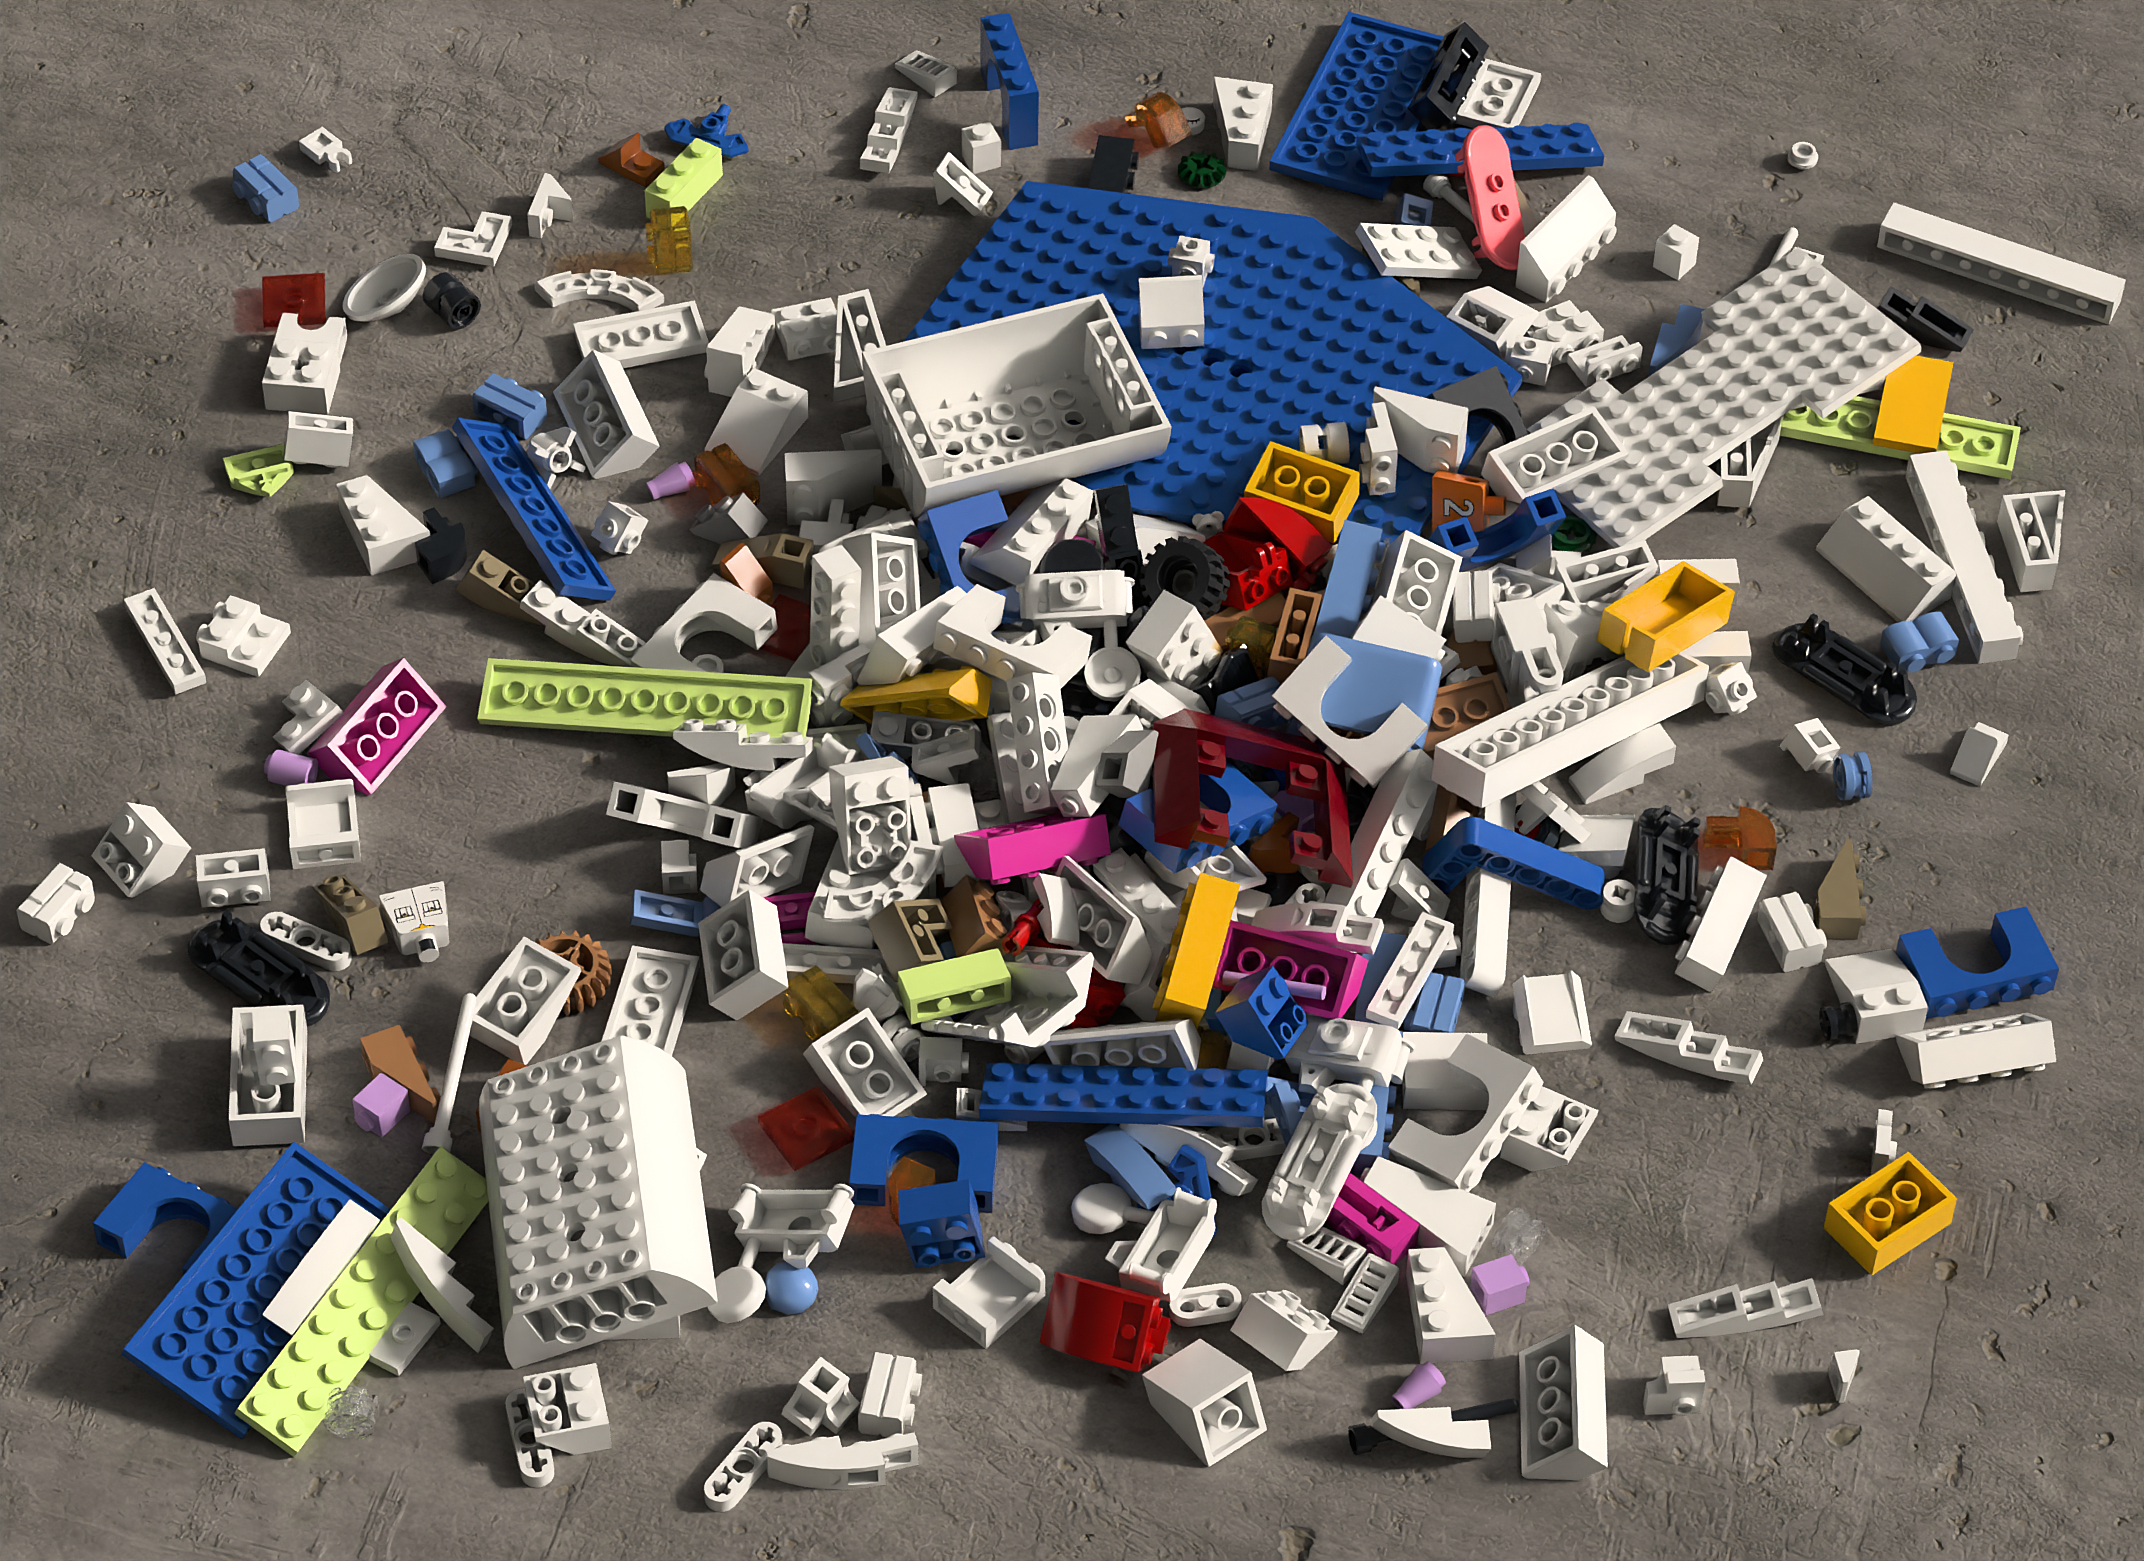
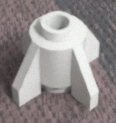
(551, 453)
(877, 992)

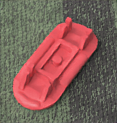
(1492, 196)

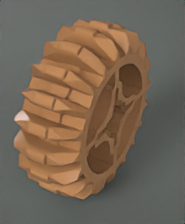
(581, 952)

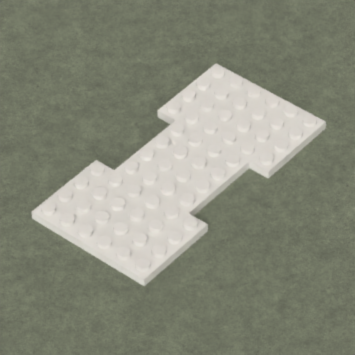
(1776, 344)

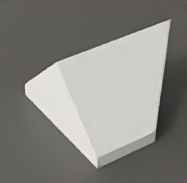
(703, 784)

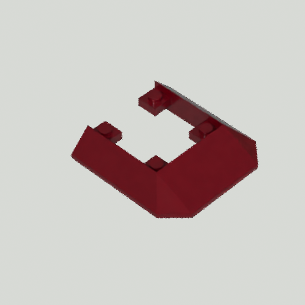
(1200, 743)

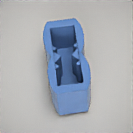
(445, 463)
(1919, 642)

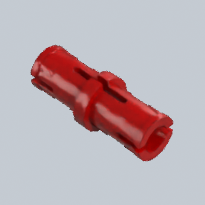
(1025, 929)

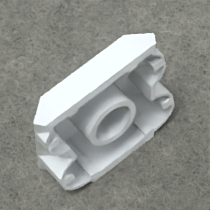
(1606, 844)
(1551, 1013)

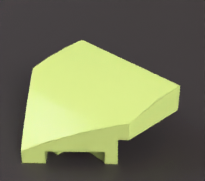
(259, 471)

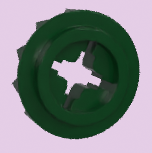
(1204, 177)
(1583, 538)

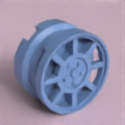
(1852, 776)

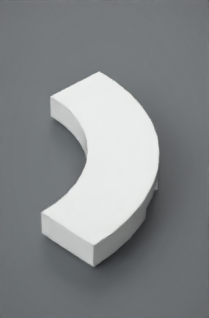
(599, 285)
(904, 883)

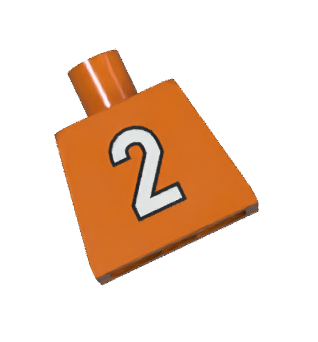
(1463, 496)

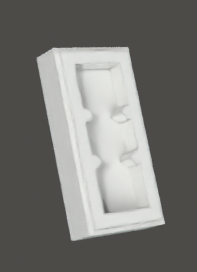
(404, 1338)

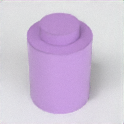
(290, 768)

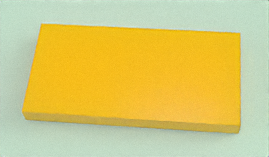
(1913, 405)

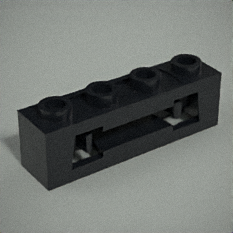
(1438, 106)

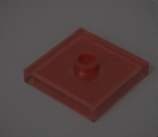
(294, 294)
(793, 628)
(806, 1128)

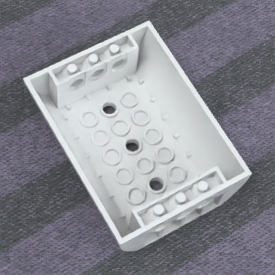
(1005, 380)
(645, 1251)

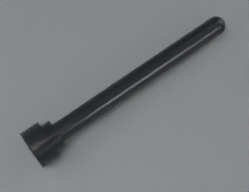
(1364, 1438)

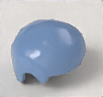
(790, 1288)

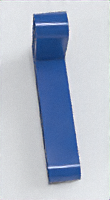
(1514, 857)

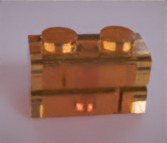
(724, 475)

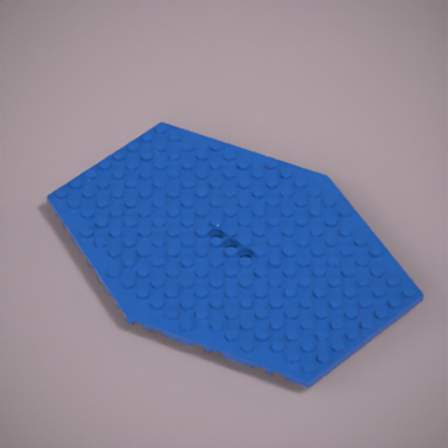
(1290, 337)

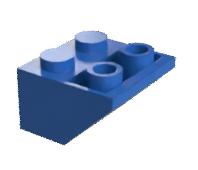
(1262, 1014)
(941, 1223)

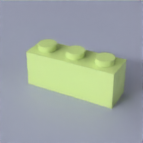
(685, 178)
(954, 986)

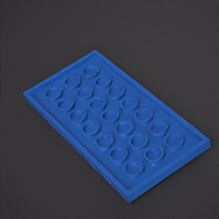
(1356, 90)
(210, 1328)

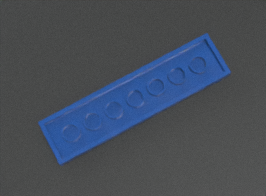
(1435, 150)
(533, 510)
(1124, 1095)

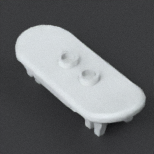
(1318, 1160)

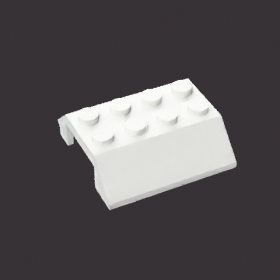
(1045, 996)

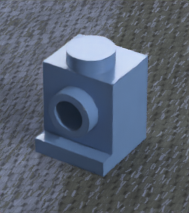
(1407, 217)

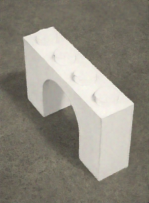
(715, 607)
(967, 637)
(1723, 645)
(1367, 757)
(684, 815)
(1463, 1157)

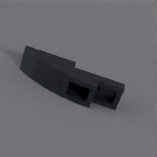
(1119, 537)

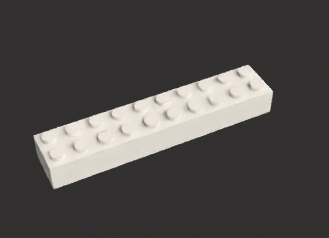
(1565, 726)

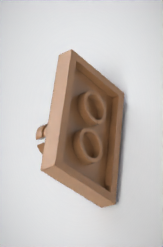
(1465, 706)

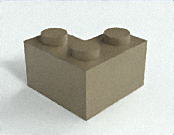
(909, 932)

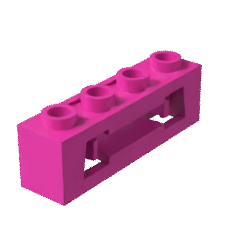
(1359, 1219)

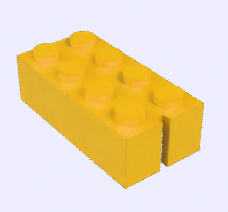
(1665, 616)
(1195, 949)

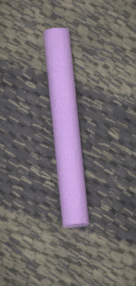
(1295, 988)

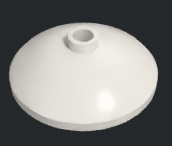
(385, 288)

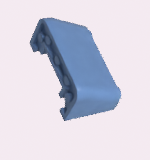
(1376, 686)

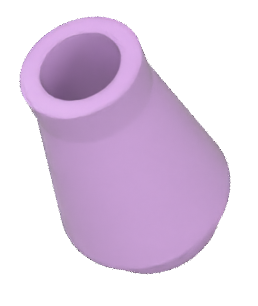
(672, 481)
(1419, 1386)

